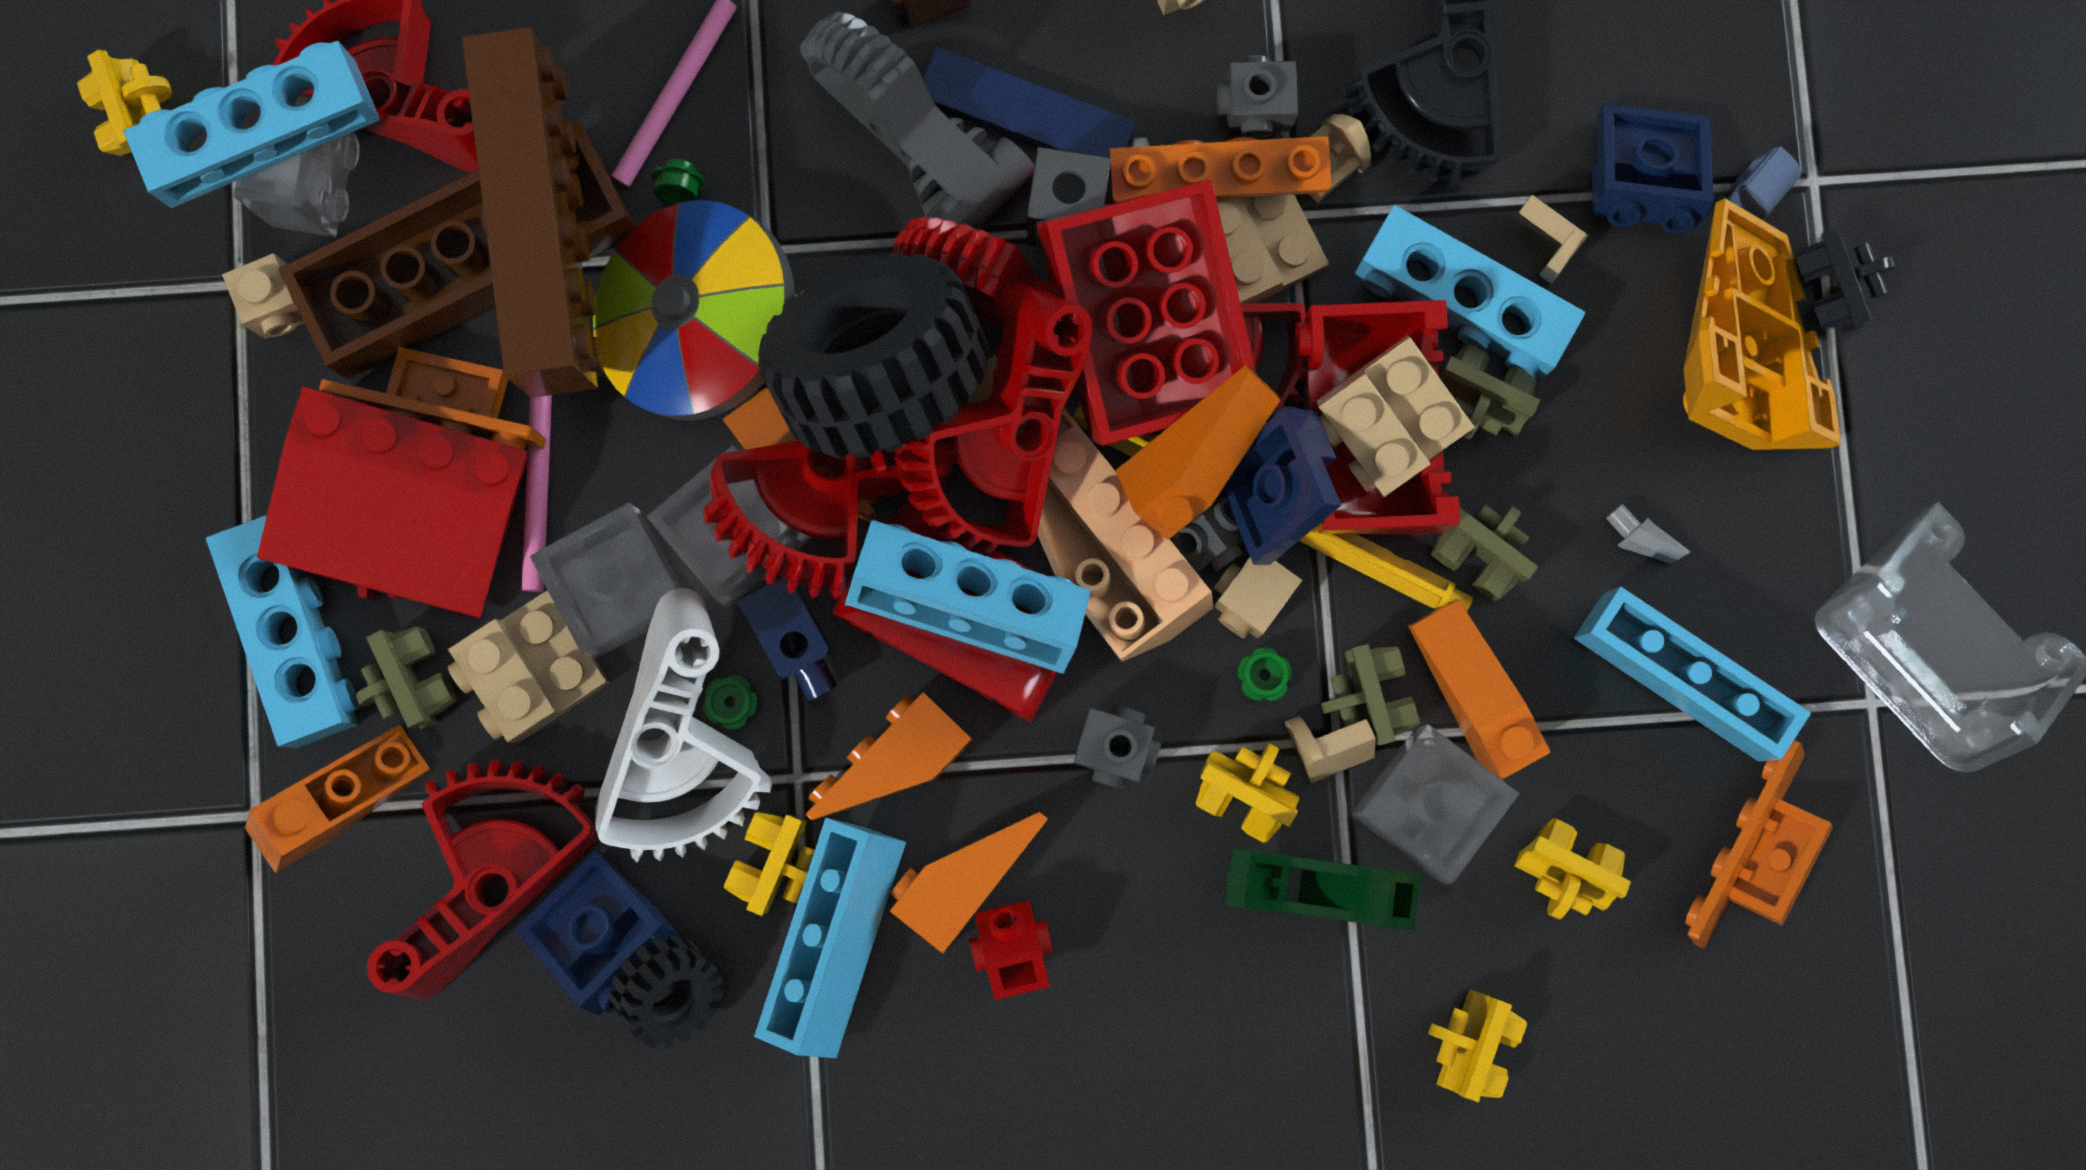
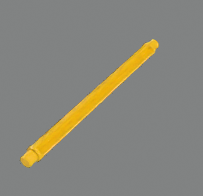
(1352, 551)

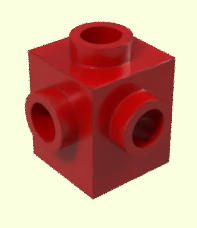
(1009, 938)

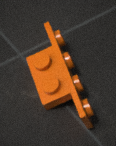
(1236, 167)
(445, 394)
(1768, 857)

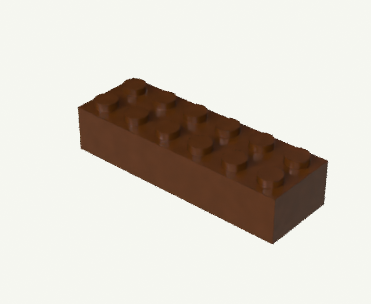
(532, 213)
(425, 267)

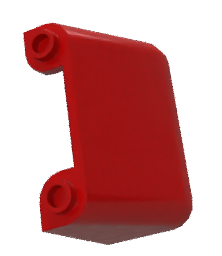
(1335, 346)
(1010, 681)

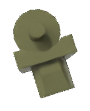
(1486, 399)
(1504, 563)
(1366, 671)
(415, 699)

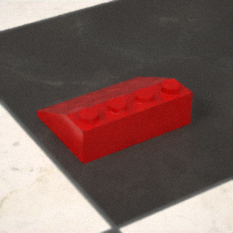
(1158, 306)
(391, 503)

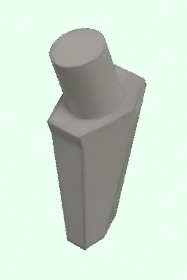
(1645, 537)

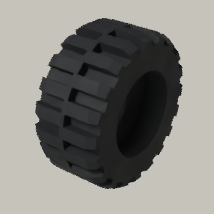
(874, 355)

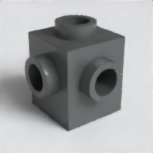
(1259, 96)
(1210, 537)
(1094, 749)

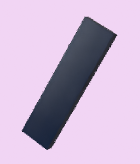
(1023, 107)

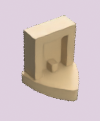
(1347, 149)
(1558, 228)
(1333, 751)

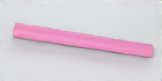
(673, 92)
(536, 493)

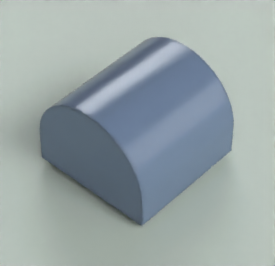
(1764, 182)

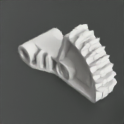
(665, 694)

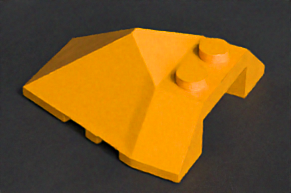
(1747, 346)

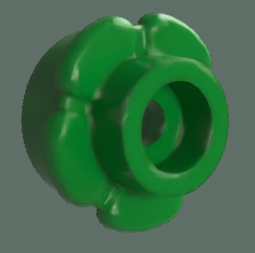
(677, 182)
(1253, 685)
(719, 691)

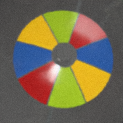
(690, 308)

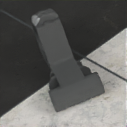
(952, 170)

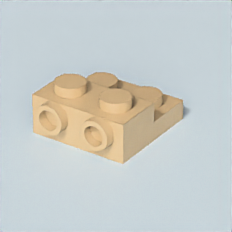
(1269, 245)
(1392, 417)
(525, 670)

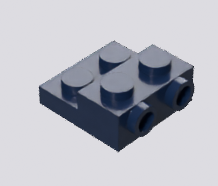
(1652, 168)
(1282, 484)
(590, 929)

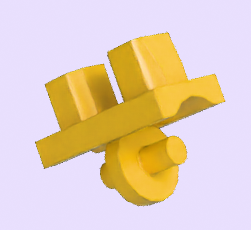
(126, 95)
(1269, 802)
(1569, 877)
(761, 886)
(1472, 1044)

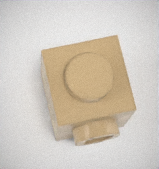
(263, 297)
(1253, 596)

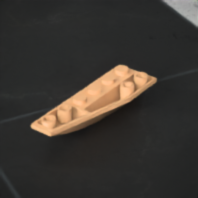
(1093, 537)

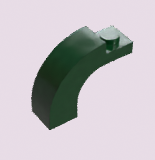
(1322, 889)

